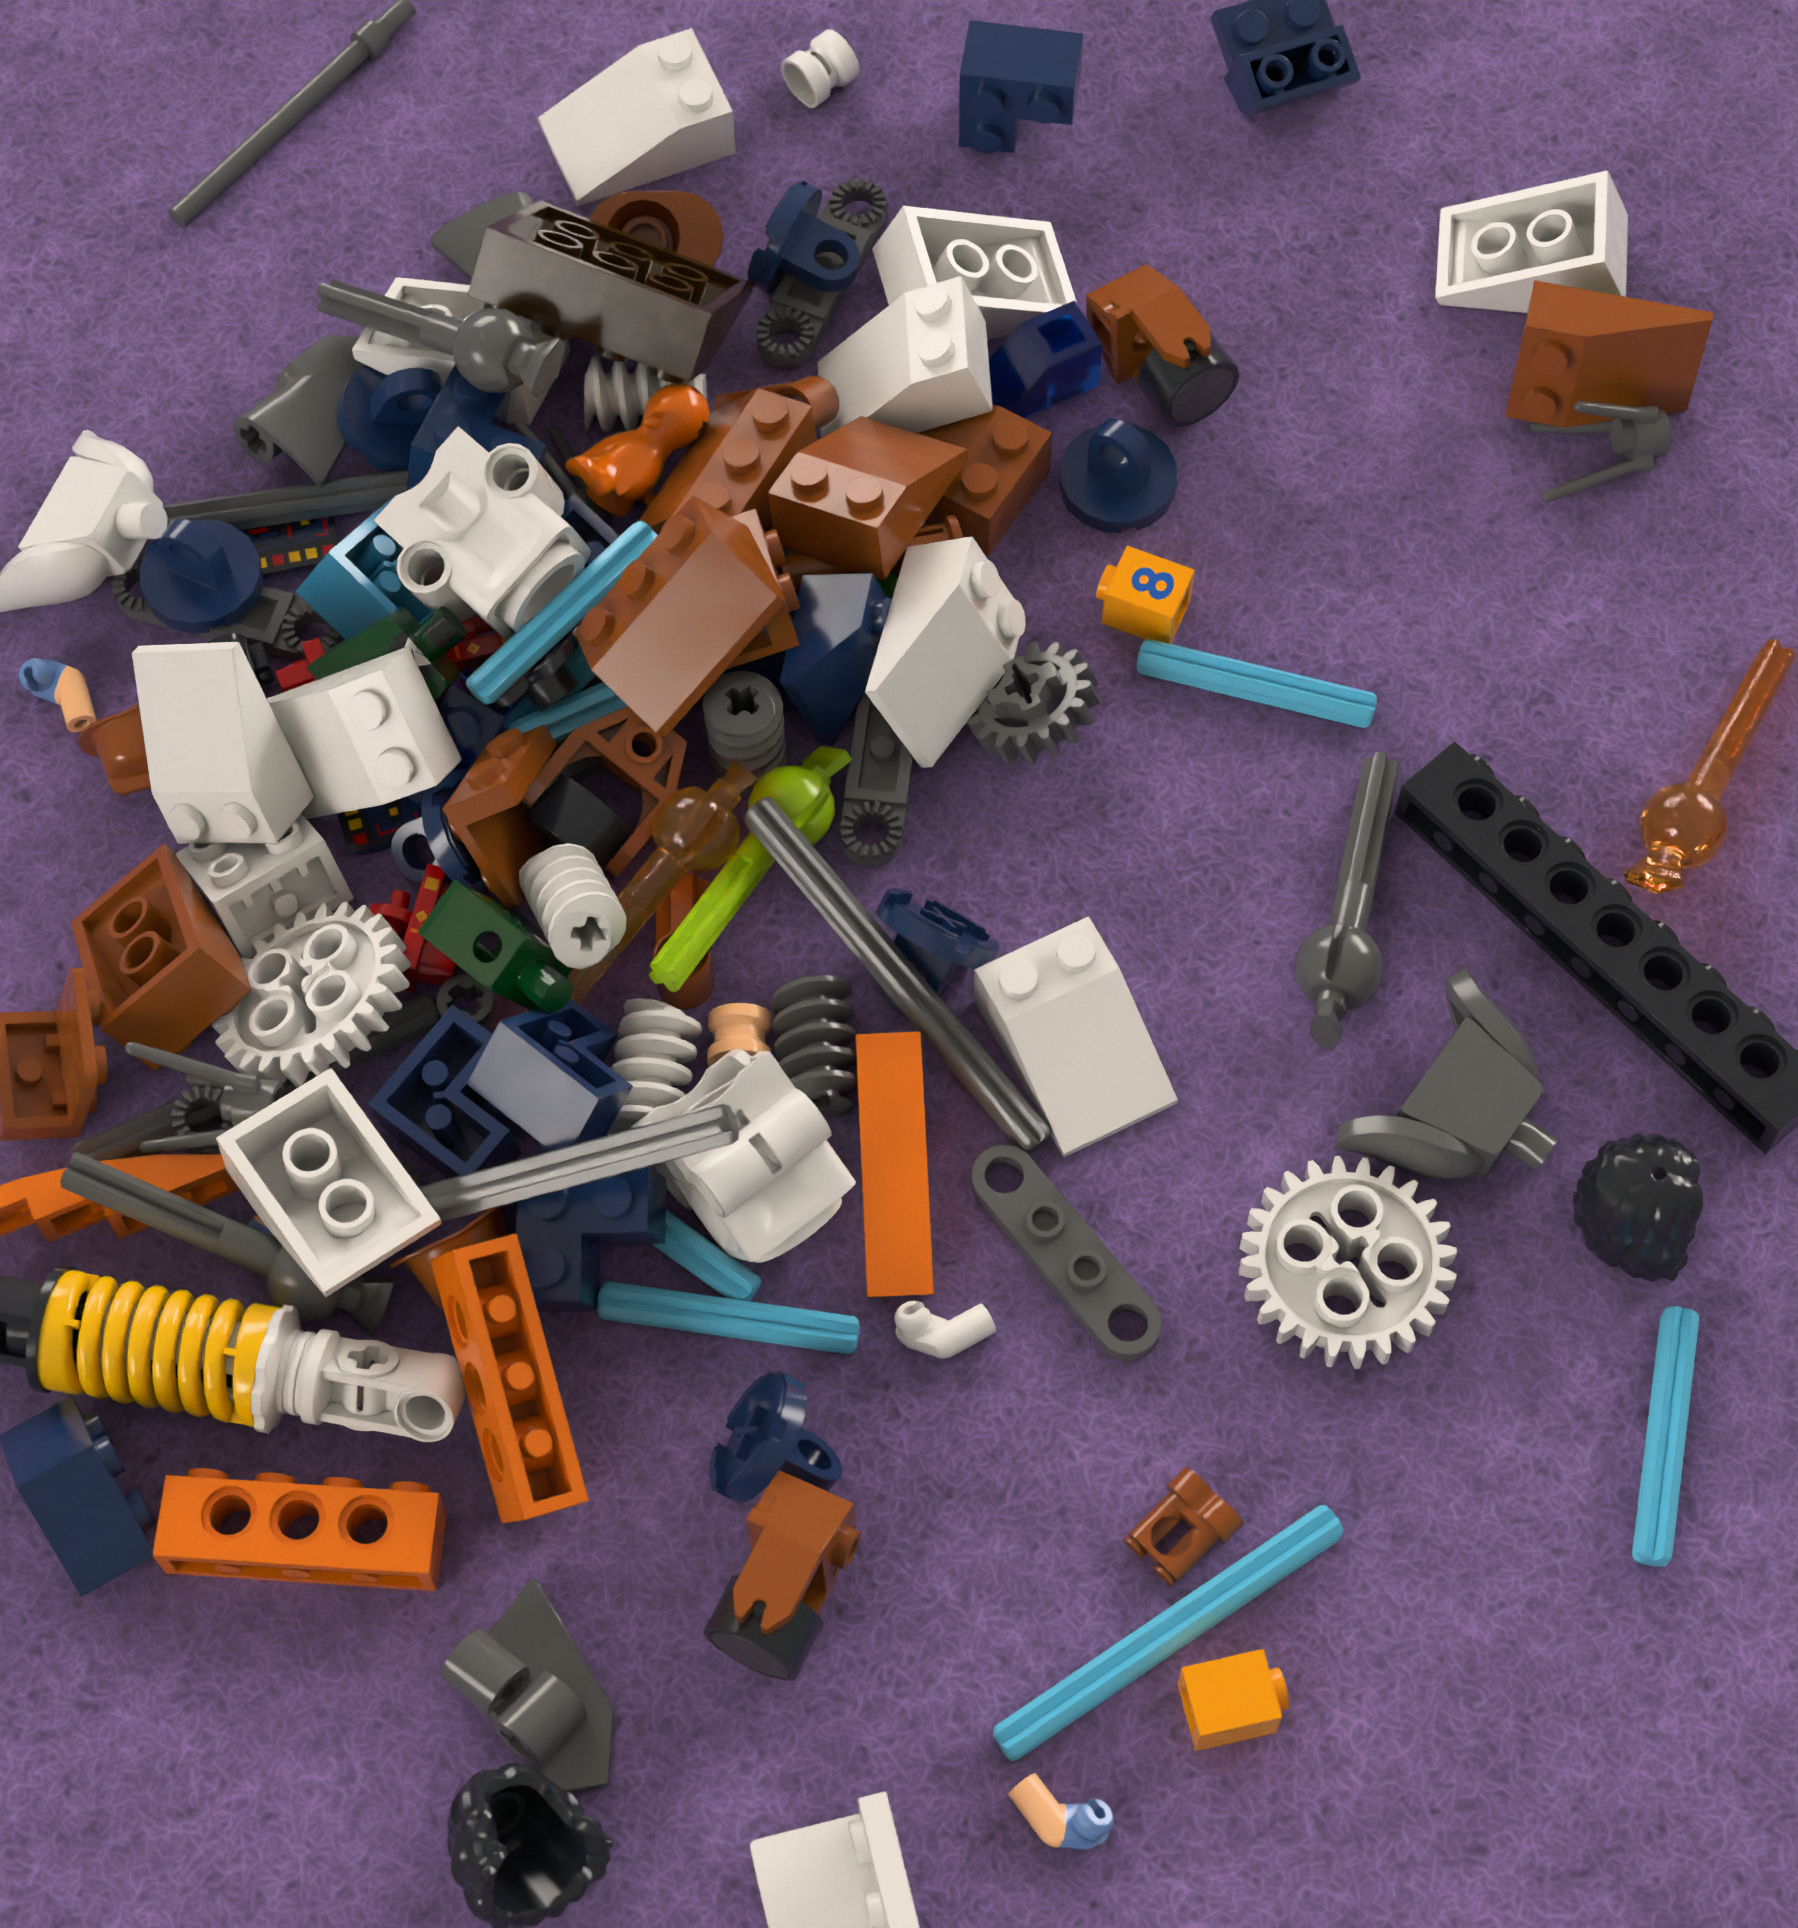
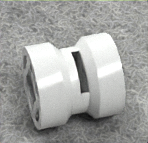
(820, 68)

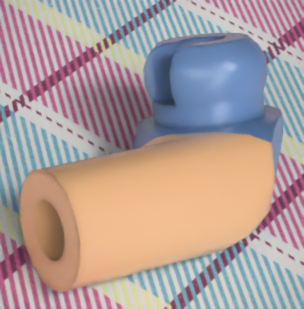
(60, 686)
(1062, 1824)

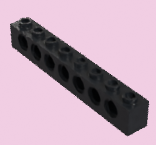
(1615, 976)

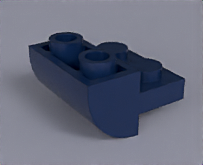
(1282, 52)

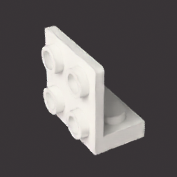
(266, 882)
(836, 1873)

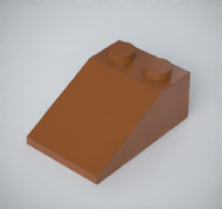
(1603, 351)
(1001, 475)
(862, 494)
(158, 958)

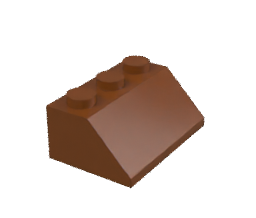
(737, 458)
(680, 614)

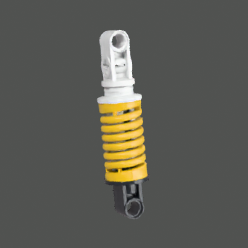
(217, 1358)

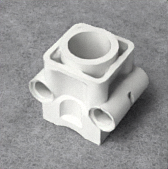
(484, 535)
(778, 1175)

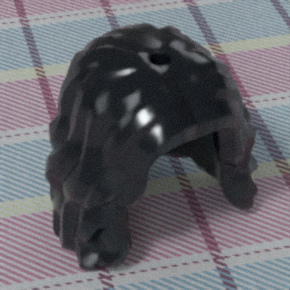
(1631, 1214)
(522, 1846)

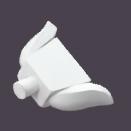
(86, 527)

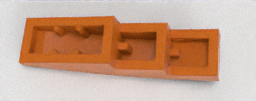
(894, 1164)
(62, 1212)

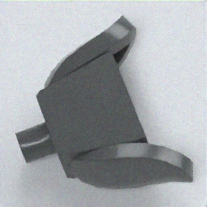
(1467, 1102)

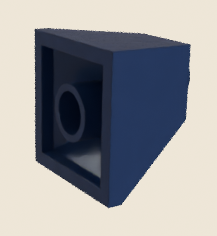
(838, 643)

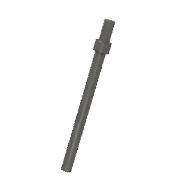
(366, 42)

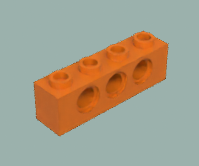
(509, 1379)
(401, 1559)

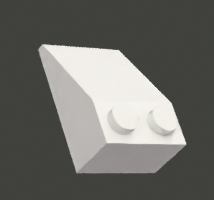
(641, 120)
(1547, 233)
(1004, 261)
(450, 299)
(914, 362)
(942, 644)
(366, 735)
(215, 746)
(1073, 1036)
(326, 1183)

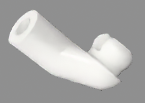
(938, 1336)

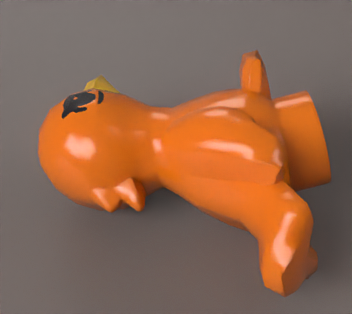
(630, 462)

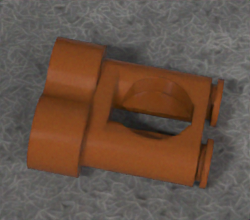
(1201, 1509)

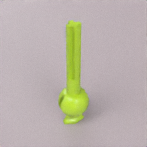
(809, 804)

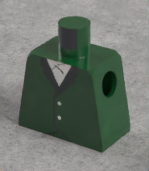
(396, 631)
(519, 965)

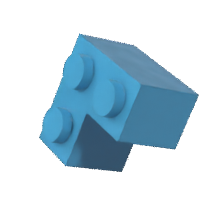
(360, 581)

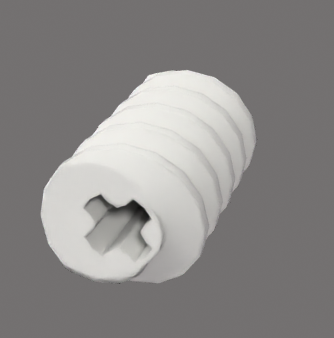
(623, 393)
(573, 904)
(648, 1057)

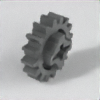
(1036, 704)

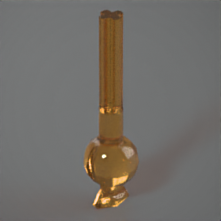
(1685, 820)
(691, 834)

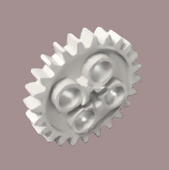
(308, 1021)
(1396, 1233)

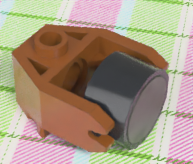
(1163, 344)
(577, 816)
(774, 1605)

